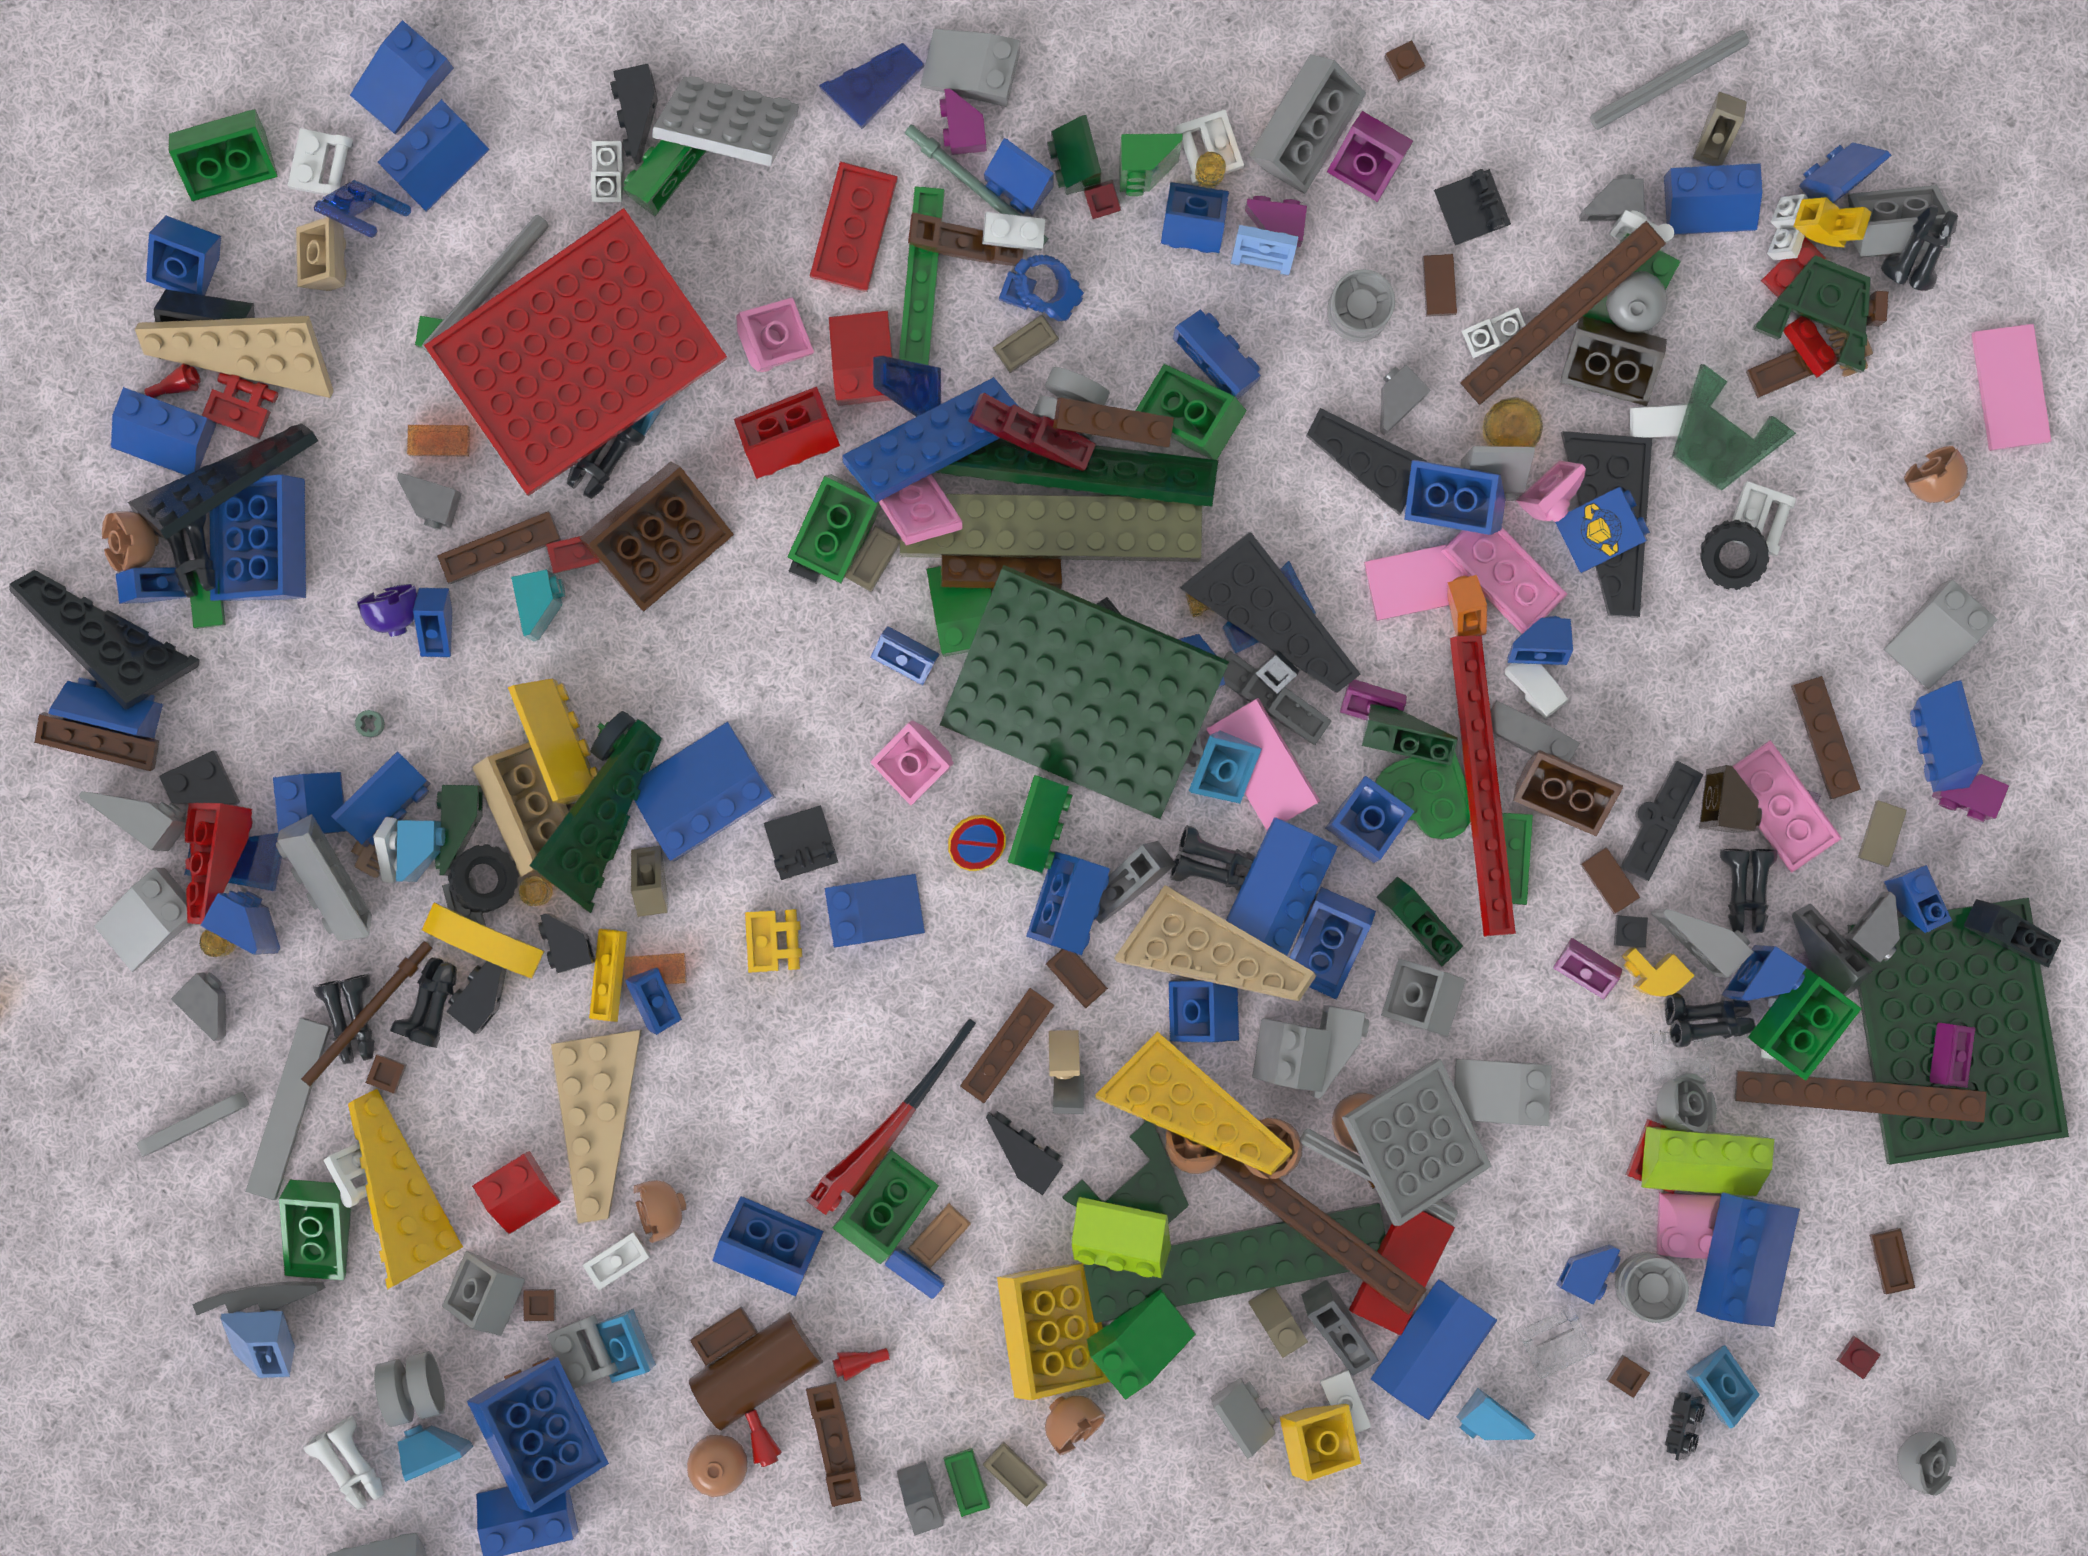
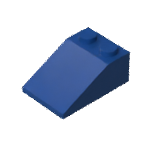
(400, 77)
(1842, 171)
(874, 910)
(1332, 940)

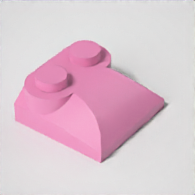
(773, 335)
(1552, 492)
(913, 761)
(1686, 1224)

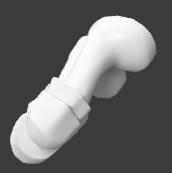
(341, 1436)

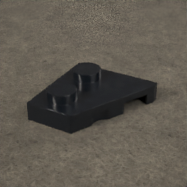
(200, 782)

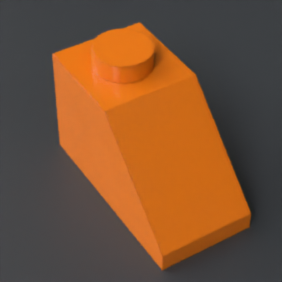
(1467, 606)

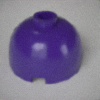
(389, 610)

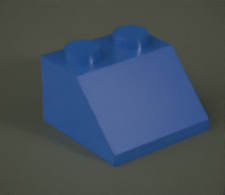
(1018, 178)
(1194, 217)
(182, 256)
(306, 795)
(1369, 819)
(1203, 1012)

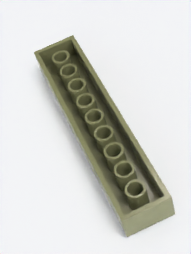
(1068, 529)

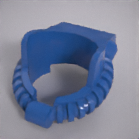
(1068, 290)

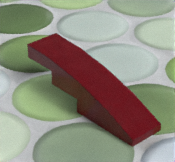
(1031, 432)

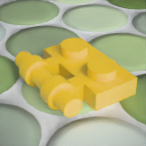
(763, 940)

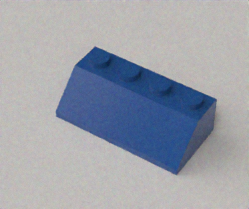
(1281, 885)

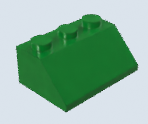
(222, 155)
(1146, 160)
(661, 174)
(1039, 824)
(1804, 1024)

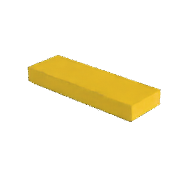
(608, 975)

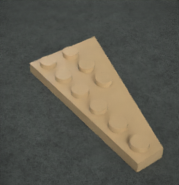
(258, 349)
(1197, 944)
(594, 1101)

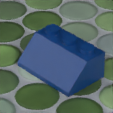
(433, 155)
(1713, 198)
(1216, 354)
(160, 432)
(1455, 497)
(97, 707)
(1947, 738)
(380, 797)
(1068, 903)
(243, 922)
(1765, 974)
(767, 1246)
(510, 1530)

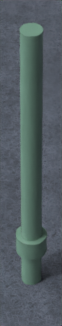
(931, 148)

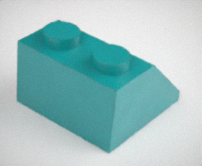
(537, 601)

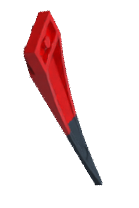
(860, 1164)

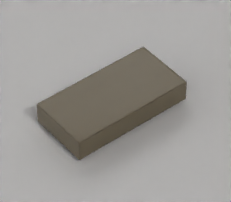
(1026, 343)
(873, 558)
(1882, 833)
(1015, 1474)

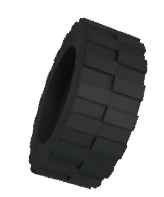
(1741, 576)
(499, 862)

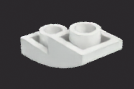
(607, 171)
(1787, 238)
(1493, 333)
(1656, 420)
(1539, 686)

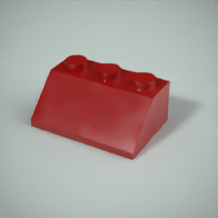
(786, 432)

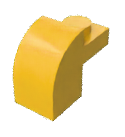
(1829, 225)
(1661, 980)

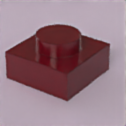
(1102, 199)
(1858, 1357)

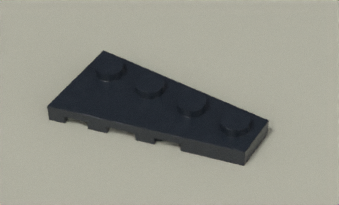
(1367, 457)

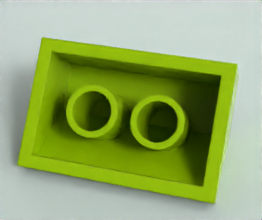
(1121, 1238)

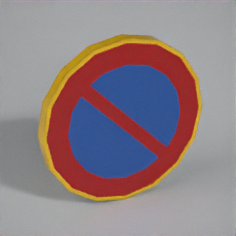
(976, 842)

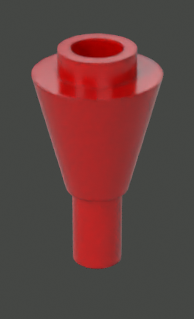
(179, 381)
(852, 1363)
(763, 1446)

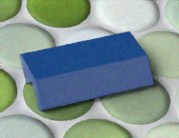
(1433, 1349)

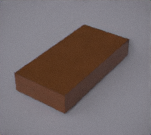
(1439, 285)
(1778, 373)
(1610, 880)
(1076, 977)
(1892, 1261)
(723, 1336)

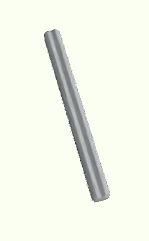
(1669, 79)
(493, 275)
(1355, 1164)

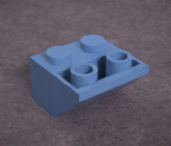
(261, 1341)

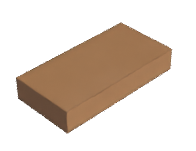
(939, 1235)

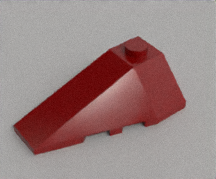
(216, 842)

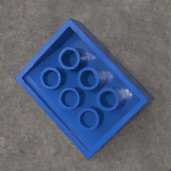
(260, 542)
(701, 792)
(1747, 1260)
(538, 1434)

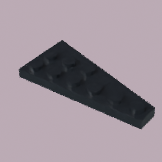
(1611, 464)
(197, 493)
(1261, 601)
(105, 644)

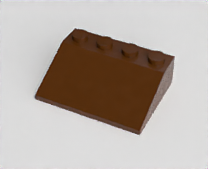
(657, 535)

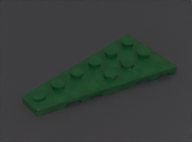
(595, 824)

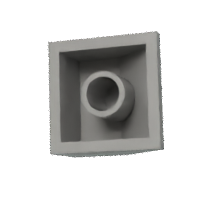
(1423, 997)
(483, 1294)
(1243, 1416)

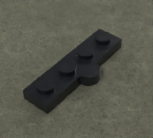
(1660, 820)

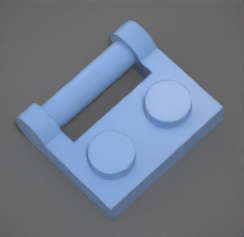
(1264, 249)

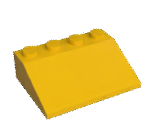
(554, 738)
(1047, 1331)

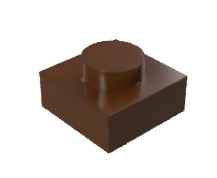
(1404, 61)
(1878, 308)
(386, 1073)
(539, 1304)
(1628, 1376)

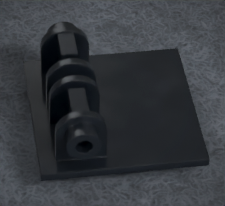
(1472, 207)
(800, 842)
(1687, 1441)

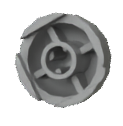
(1637, 302)
(1686, 1104)
(1926, 1461)

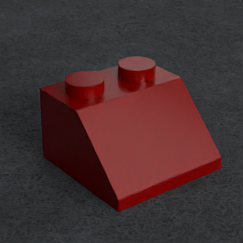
(516, 1193)

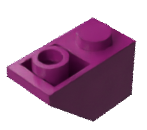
(965, 125)
(1277, 216)
(1980, 800)

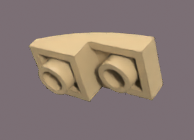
(1064, 1054)

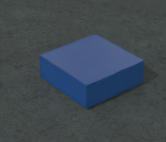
(1009, 293)

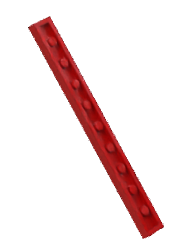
(1482, 786)

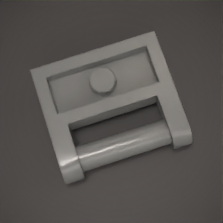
(574, 1353)

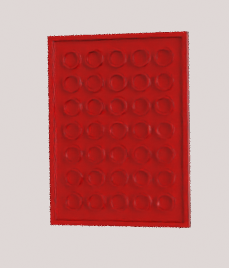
(576, 352)

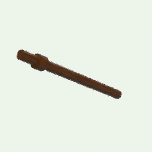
(407, 968)

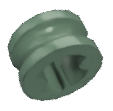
(360, 724)

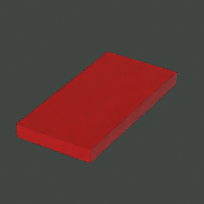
(853, 226)
(1414, 1250)

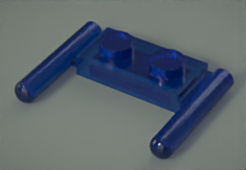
(353, 199)

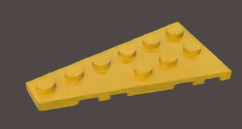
(1180, 1097)
(401, 1202)

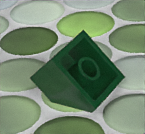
(1075, 156)

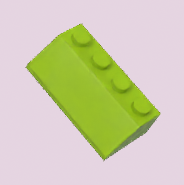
(1706, 1161)

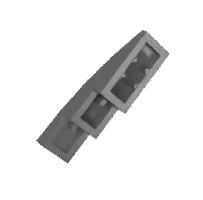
(1282, 706)
(267, 1296)

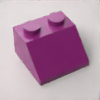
(1369, 156)

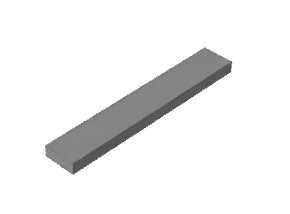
(287, 1110)

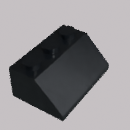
(189, 307)

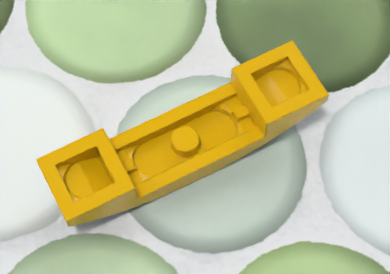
(482, 941)

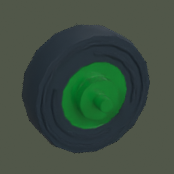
(611, 735)

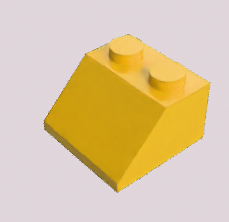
(1320, 1441)

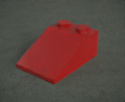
(853, 345)

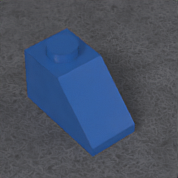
(148, 585)
(433, 622)
(1544, 643)

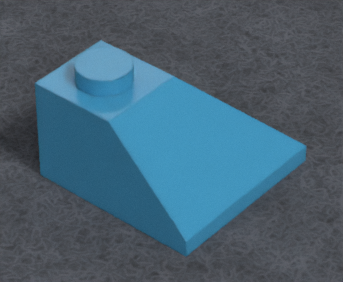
(417, 847)
(1491, 1420)
(429, 1449)

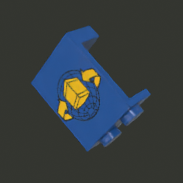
(1602, 529)

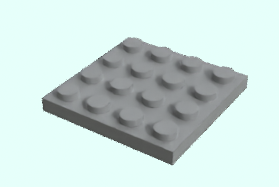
(726, 120)
(1416, 1142)

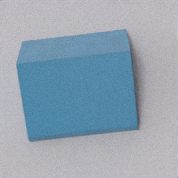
(1225, 767)
(626, 1346)
(1724, 1386)

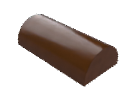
(754, 1371)

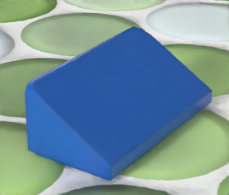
(904, 655)
(653, 1000)
(915, 1273)

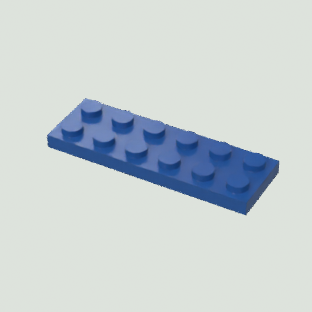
(922, 444)

